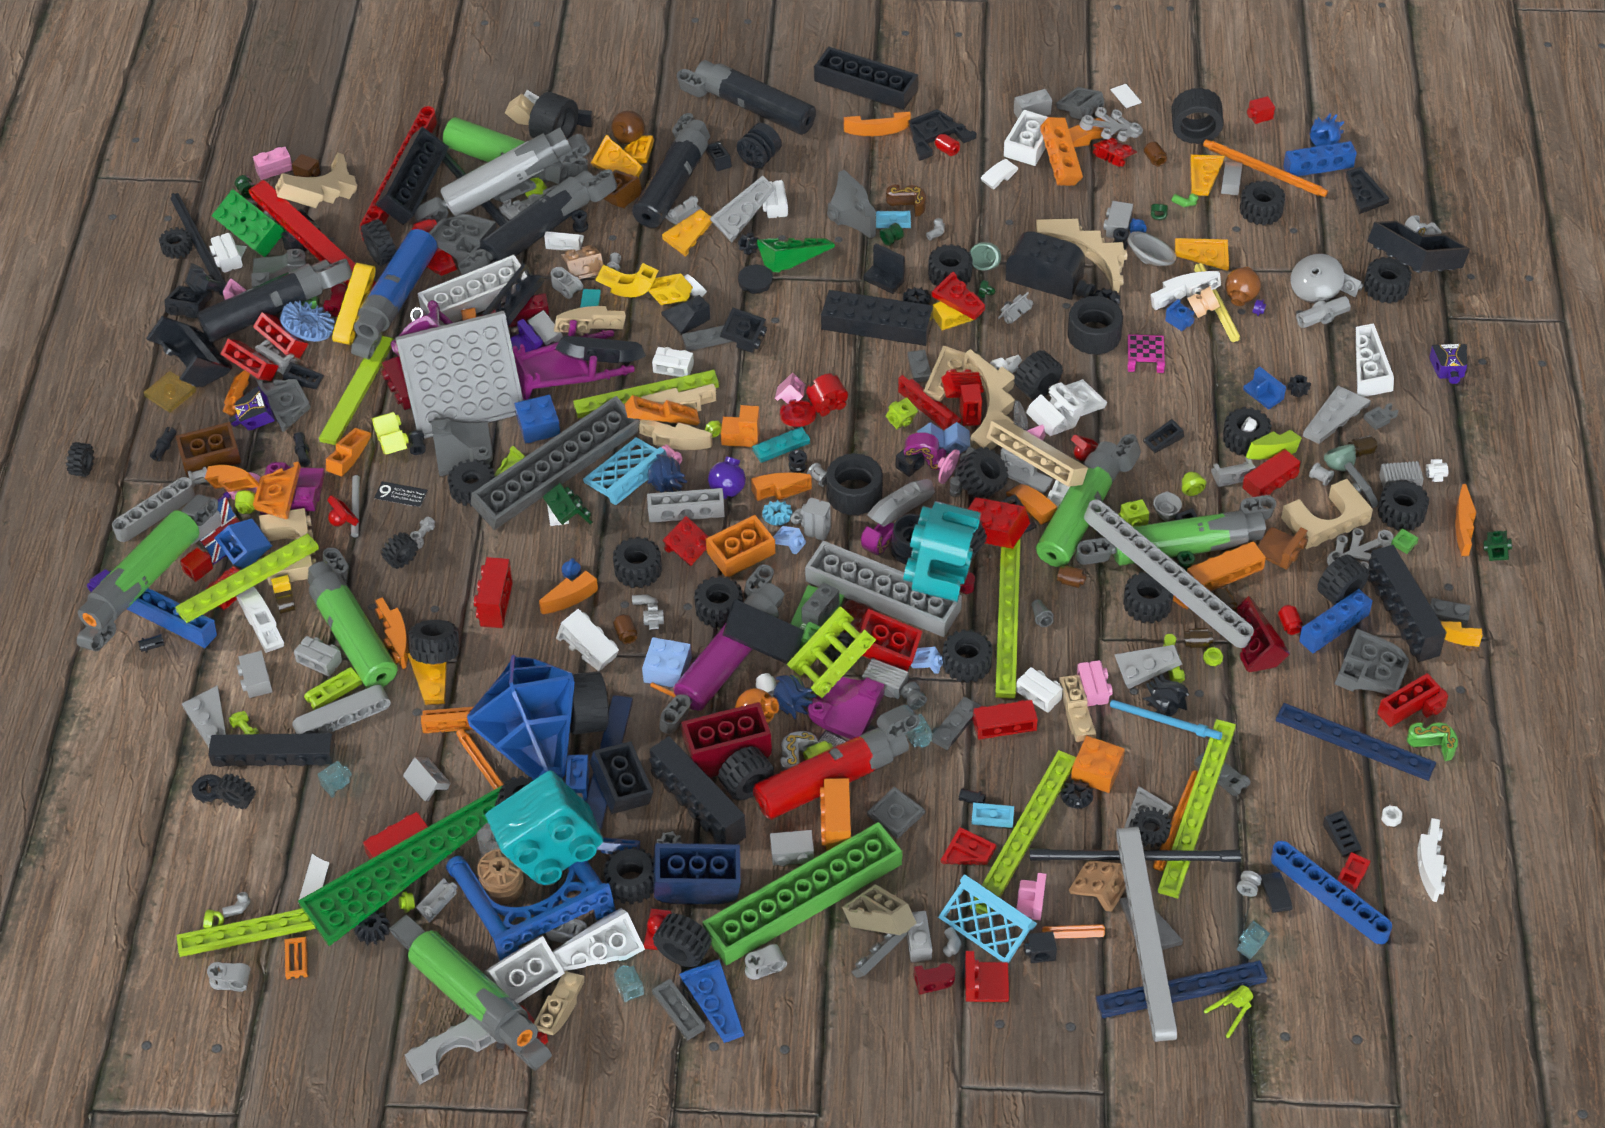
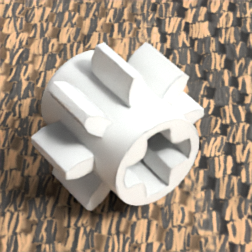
(1436, 470)

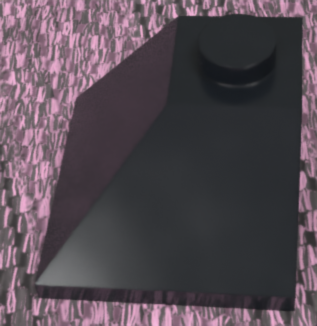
(688, 314)

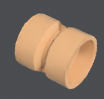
(1203, 302)

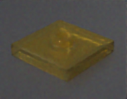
(169, 391)

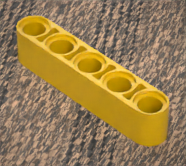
(356, 294)

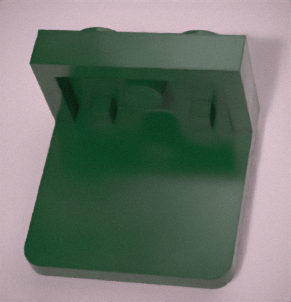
(565, 504)

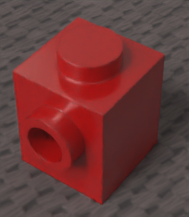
(1261, 110)
(196, 564)

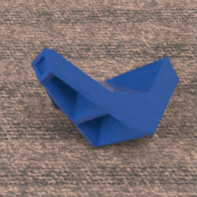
(528, 715)

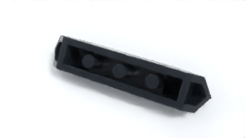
(604, 349)

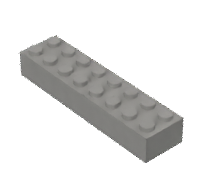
(880, 588)

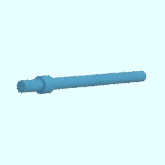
(1200, 730)

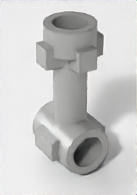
(426, 525)

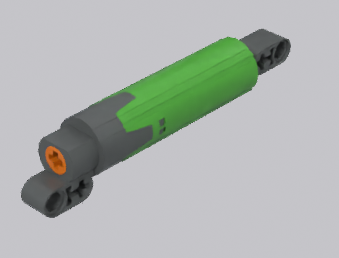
(1191, 534)
(140, 571)
(472, 991)

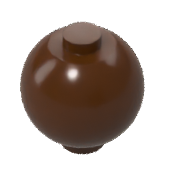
(627, 126)

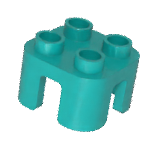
(941, 550)

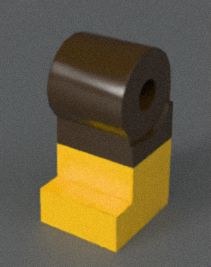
(283, 594)

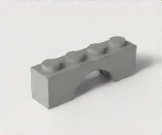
(425, 1059)

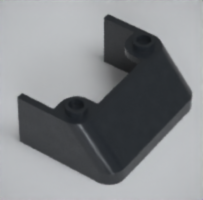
(193, 348)

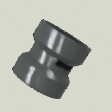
(912, 694)

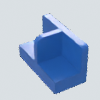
(1265, 388)
(578, 774)

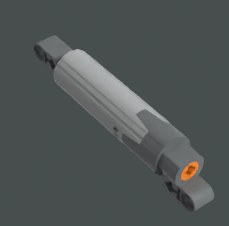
(504, 174)

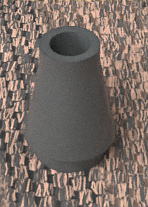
(1042, 614)

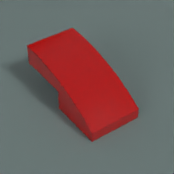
(1354, 871)

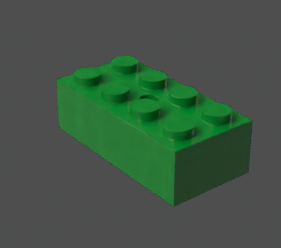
(248, 223)

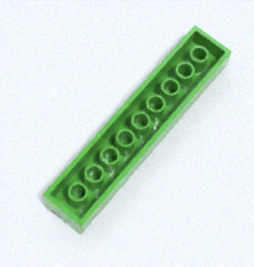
(802, 893)

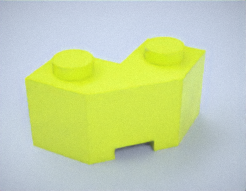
(389, 434)

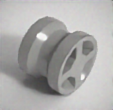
(1249, 883)

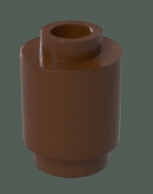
(1155, 154)
(1071, 576)
(625, 629)

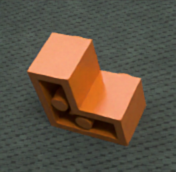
(742, 429)

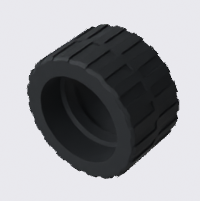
(1197, 101)
(553, 112)
(1091, 339)
(854, 467)
(589, 704)

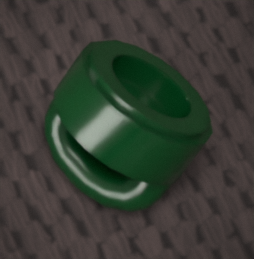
(1159, 208)
(985, 289)

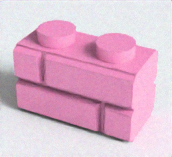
(272, 163)
(1094, 682)

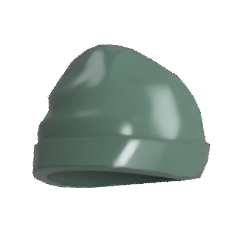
(985, 256)
(1340, 456)

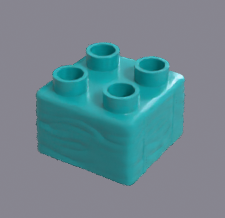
(545, 828)

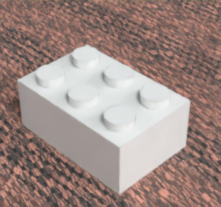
(1025, 140)
(526, 970)

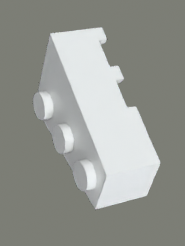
(587, 639)

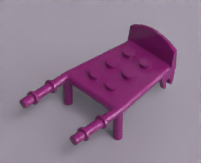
(424, 322)
(550, 368)

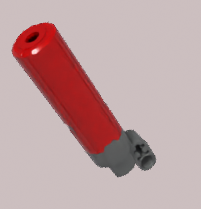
(847, 760)

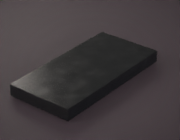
(762, 632)

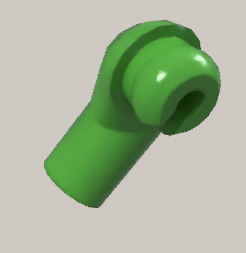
(1185, 202)

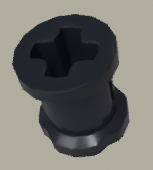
(580, 224)
(1122, 237)
(416, 440)

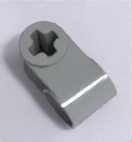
(565, 282)
(566, 931)
(766, 960)
(230, 977)

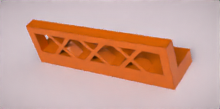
(445, 720)

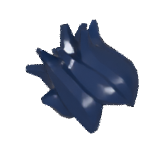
(665, 474)
(792, 695)

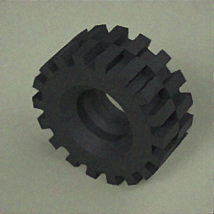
(378, 241)
(465, 471)

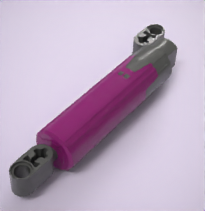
(720, 656)

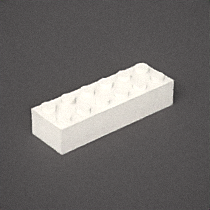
(472, 289)

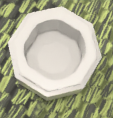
(1249, 425)
(1391, 816)

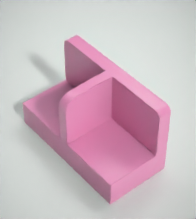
(790, 389)
(1031, 897)

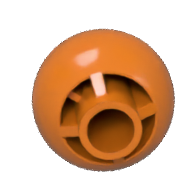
(768, 703)

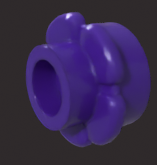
(1259, 307)

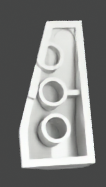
(602, 942)

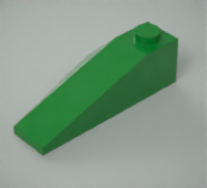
(786, 254)

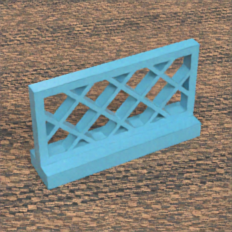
(633, 477)
(994, 902)

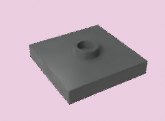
(1361, 485)
(896, 812)

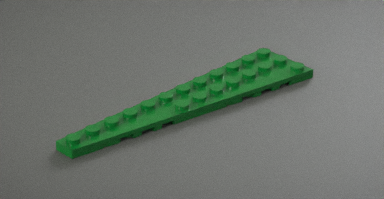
(368, 887)

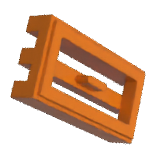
(296, 973)

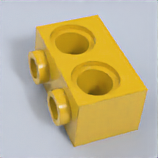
(671, 289)

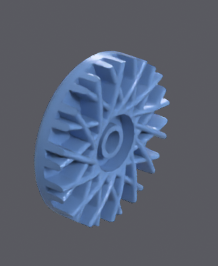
(307, 322)

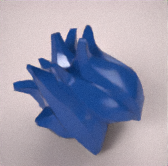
(1326, 131)

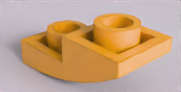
(1460, 635)

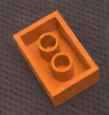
(740, 546)
(835, 812)

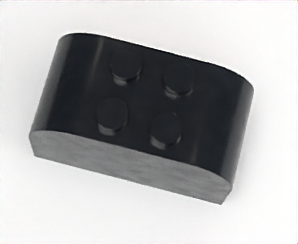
(1046, 264)

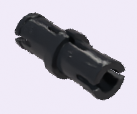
(163, 444)
(301, 449)

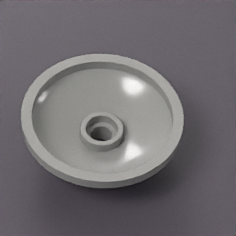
(1151, 249)
(1318, 286)

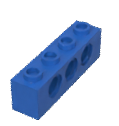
(1320, 159)
(1335, 621)

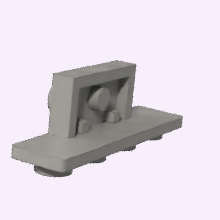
(1024, 472)

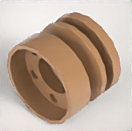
(500, 877)

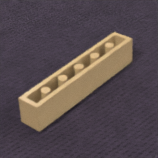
(1037, 452)

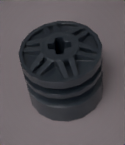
(759, 145)
(902, 537)

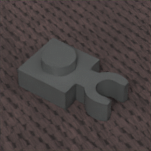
(1378, 418)

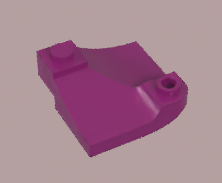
(307, 488)
(847, 706)

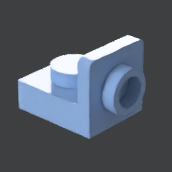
(790, 537)
(926, 658)

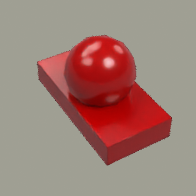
(1083, 447)
(340, 513)
(655, 919)

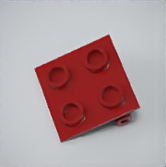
(1113, 151)
(686, 541)

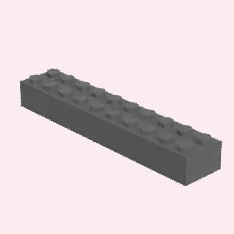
(554, 463)

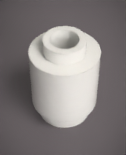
(766, 682)

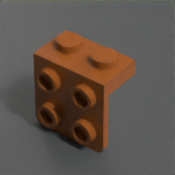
(1281, 547)

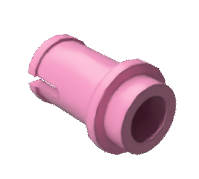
(671, 453)

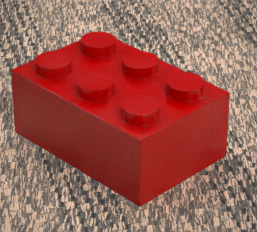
(1001, 521)
(493, 592)
(894, 641)

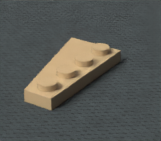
(947, 360)

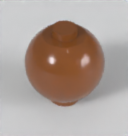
(1242, 285)

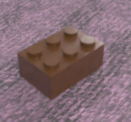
(208, 447)

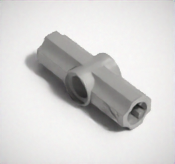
(1323, 312)

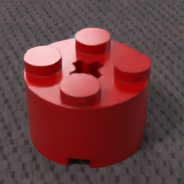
(827, 394)

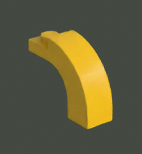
(628, 284)

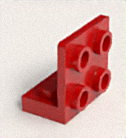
(985, 980)

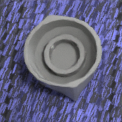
(1167, 505)

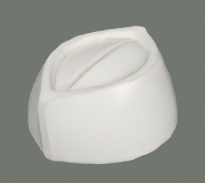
(697, 288)

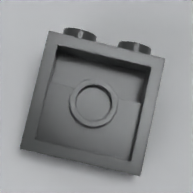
(1081, 102)

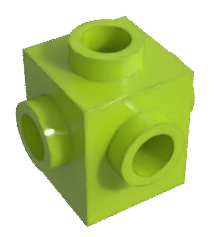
(901, 413)
(1135, 513)

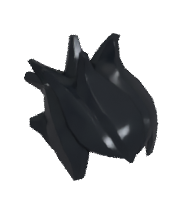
(1167, 696)

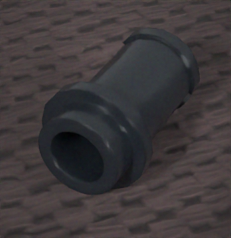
(151, 643)
(971, 796)

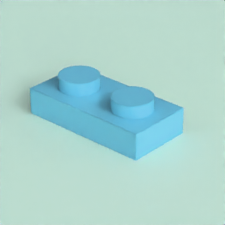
(886, 218)
(992, 815)

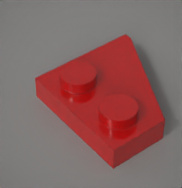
(442, 263)
(968, 849)

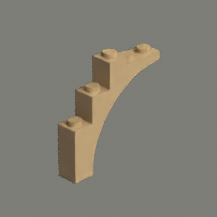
(313, 190)
(1106, 256)
(996, 388)

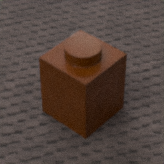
(306, 167)

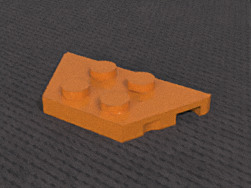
(277, 491)

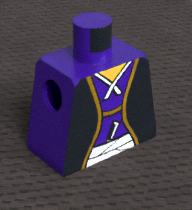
(1449, 361)
(252, 410)

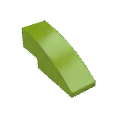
(1272, 444)

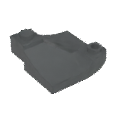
(851, 206)
(461, 234)
(272, 267)
(460, 442)
(1372, 665)

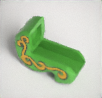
(1435, 734)

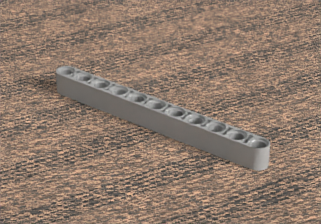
(1168, 574)
(1146, 935)

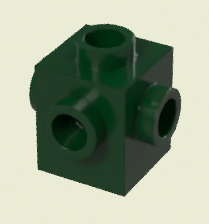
(1498, 545)

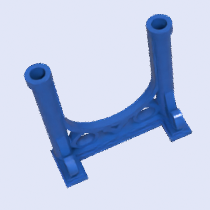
(547, 913)

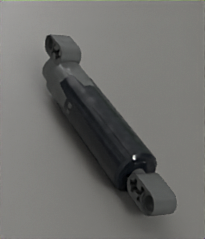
(540, 218)

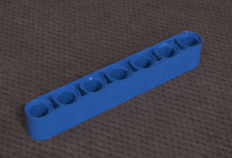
(1336, 900)

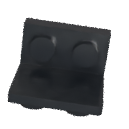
(887, 269)

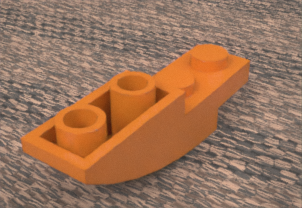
(394, 632)

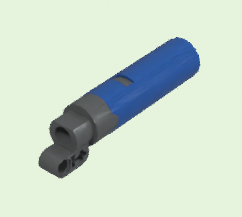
(392, 291)

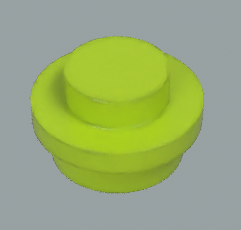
(714, 427)
(1213, 656)
(406, 902)

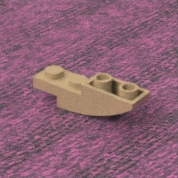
(590, 318)
(692, 398)
(679, 437)
(1076, 708)
(560, 1004)

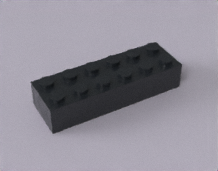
(866, 78)
(412, 175)
(877, 317)
(1406, 603)
(697, 793)

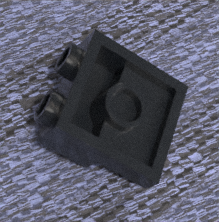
(186, 301)
(744, 329)

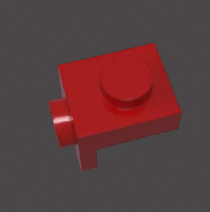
(1435, 704)

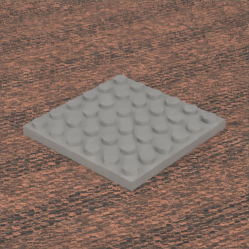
(460, 372)

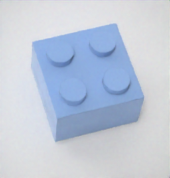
(666, 662)

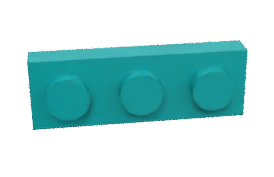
(781, 444)

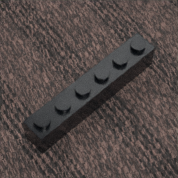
(271, 749)

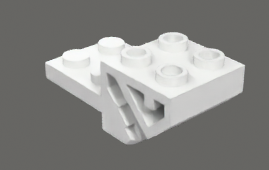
(1065, 406)

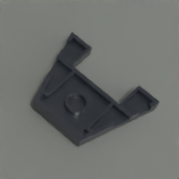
(928, 126)

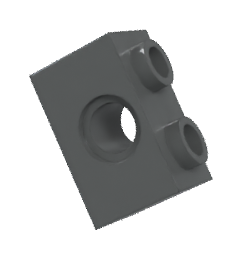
(821, 605)

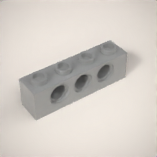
(692, 503)

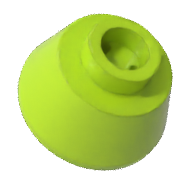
(540, 186)
(1193, 484)
(244, 501)

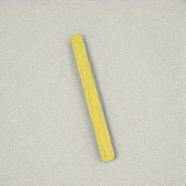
(1222, 312)

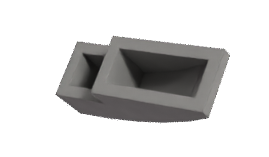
(1231, 178)

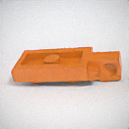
(235, 392)

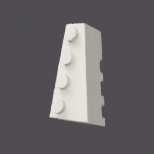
(1372, 366)

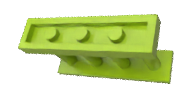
(821, 641)

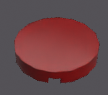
(797, 413)

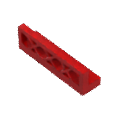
(933, 409)

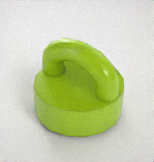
(209, 919)

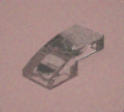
(1020, 417)

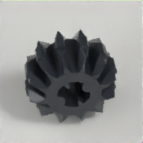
(373, 928)

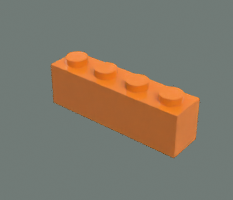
(1228, 566)

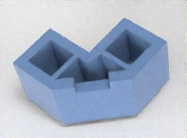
(951, 438)

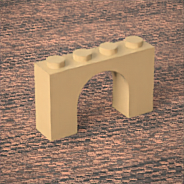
(1346, 498)
(291, 528)

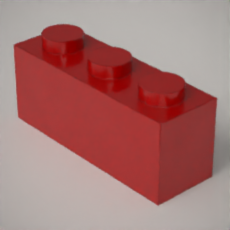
(274, 331)
(249, 360)
(1271, 474)
(1407, 700)
(1004, 719)
(394, 835)

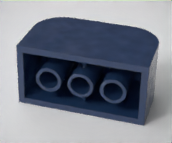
(696, 873)

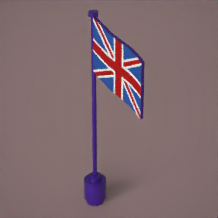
(209, 542)

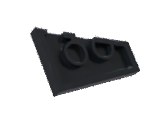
(1365, 190)

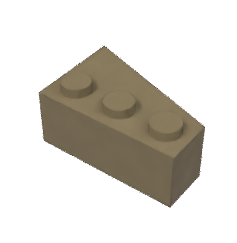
(879, 912)

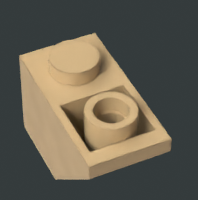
(520, 109)

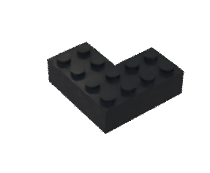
(1418, 250)

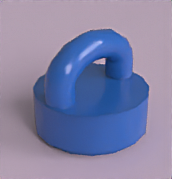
(1137, 226)
(571, 569)

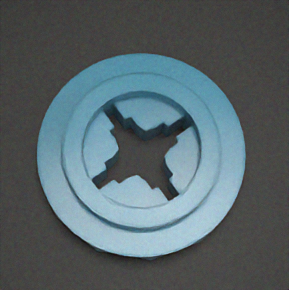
(779, 518)

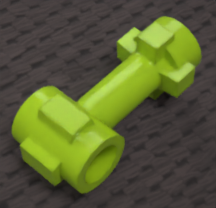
(240, 720)

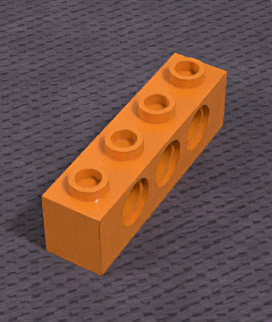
(1061, 151)

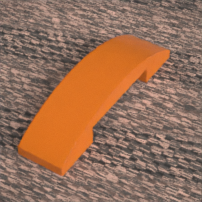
(876, 127)

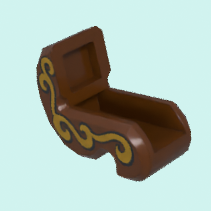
(907, 196)

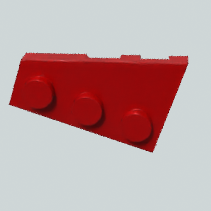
(958, 297)

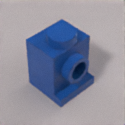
(1179, 315)

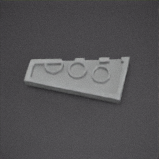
(740, 210)
(1335, 413)

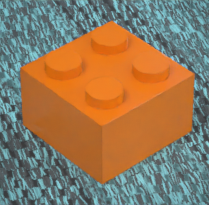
(1098, 763)

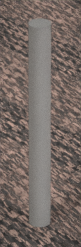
(355, 503)

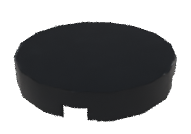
(755, 278)

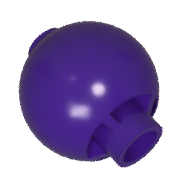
(727, 476)

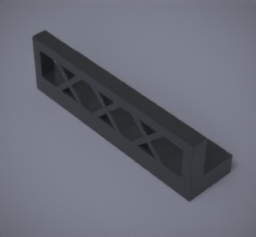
(523, 293)

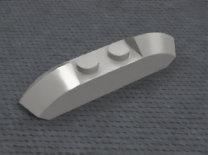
(901, 501)

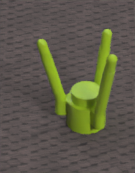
(1238, 998)

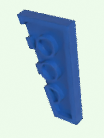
(713, 996)

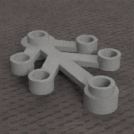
(1129, 129)
(1383, 539)

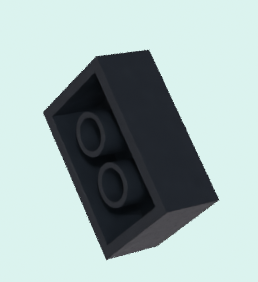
(621, 777)

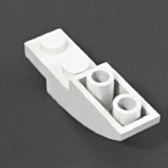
(1184, 286)
(260, 618)
(1430, 861)

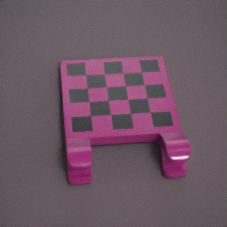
(1146, 349)

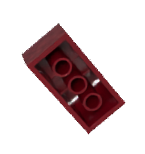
(719, 735)

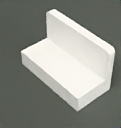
(563, 241)

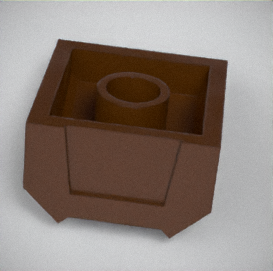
(627, 190)

